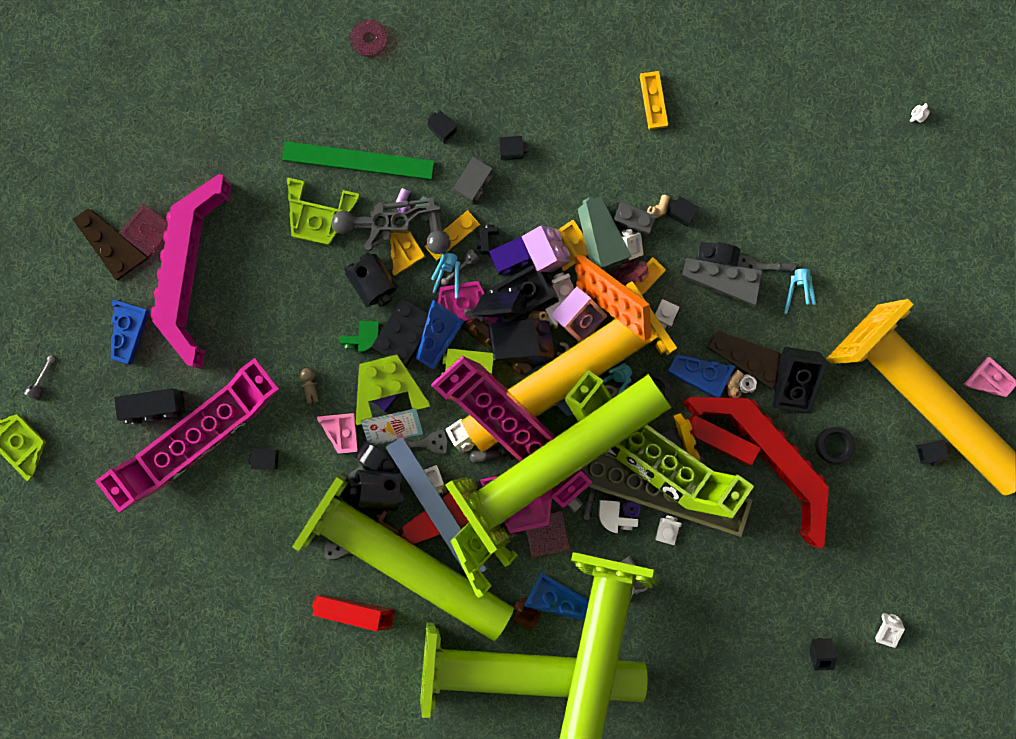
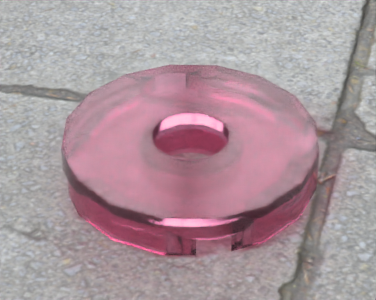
(373, 48)
(631, 271)

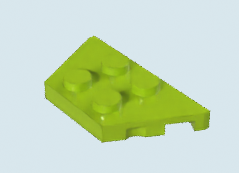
(21, 445)

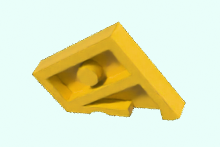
(574, 241)
(404, 251)

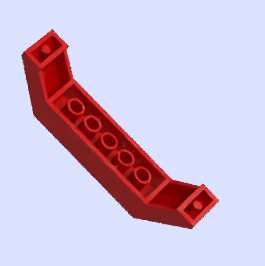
(778, 454)

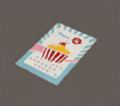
(392, 427)

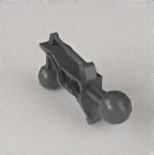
(437, 241)

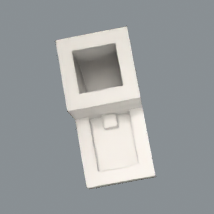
(609, 517)

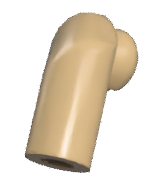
(660, 209)

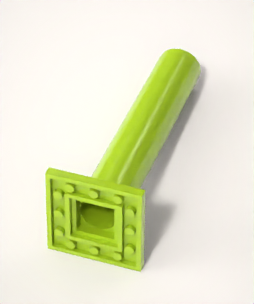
(556, 461)
(404, 562)
(600, 643)
(512, 674)

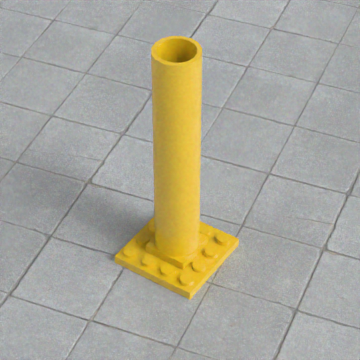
(557, 378)
(928, 392)

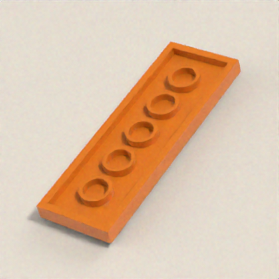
(613, 297)

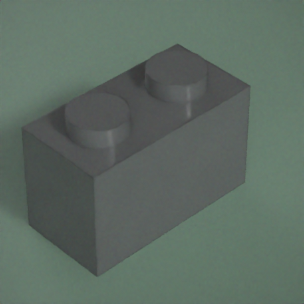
(473, 180)
(634, 218)

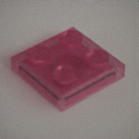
(145, 230)
(549, 538)

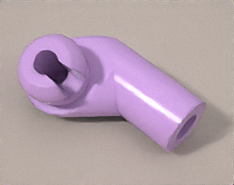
(403, 196)

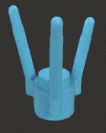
(447, 263)
(803, 279)
(620, 374)

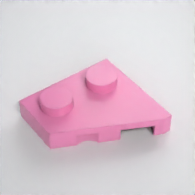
(991, 379)
(341, 431)

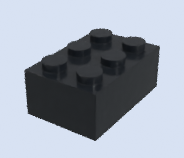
(402, 332)
(150, 406)

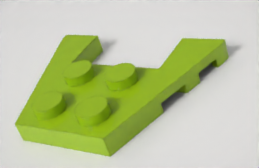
(313, 221)
(383, 379)
(474, 554)

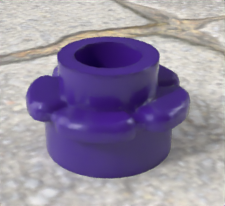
(628, 513)

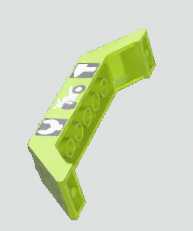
(662, 461)

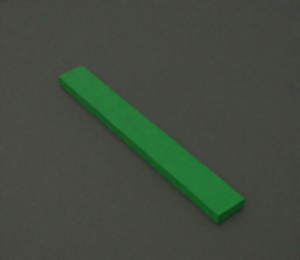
(358, 160)

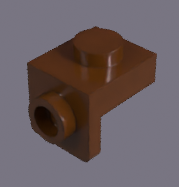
(380, 519)
(524, 615)

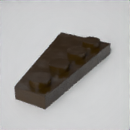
(114, 250)
(482, 334)
(747, 356)

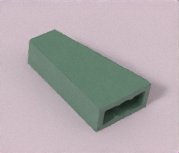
(601, 235)

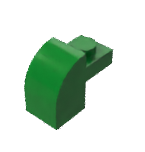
(367, 335)

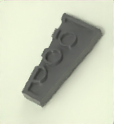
(731, 280)

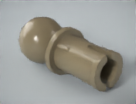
(307, 375)

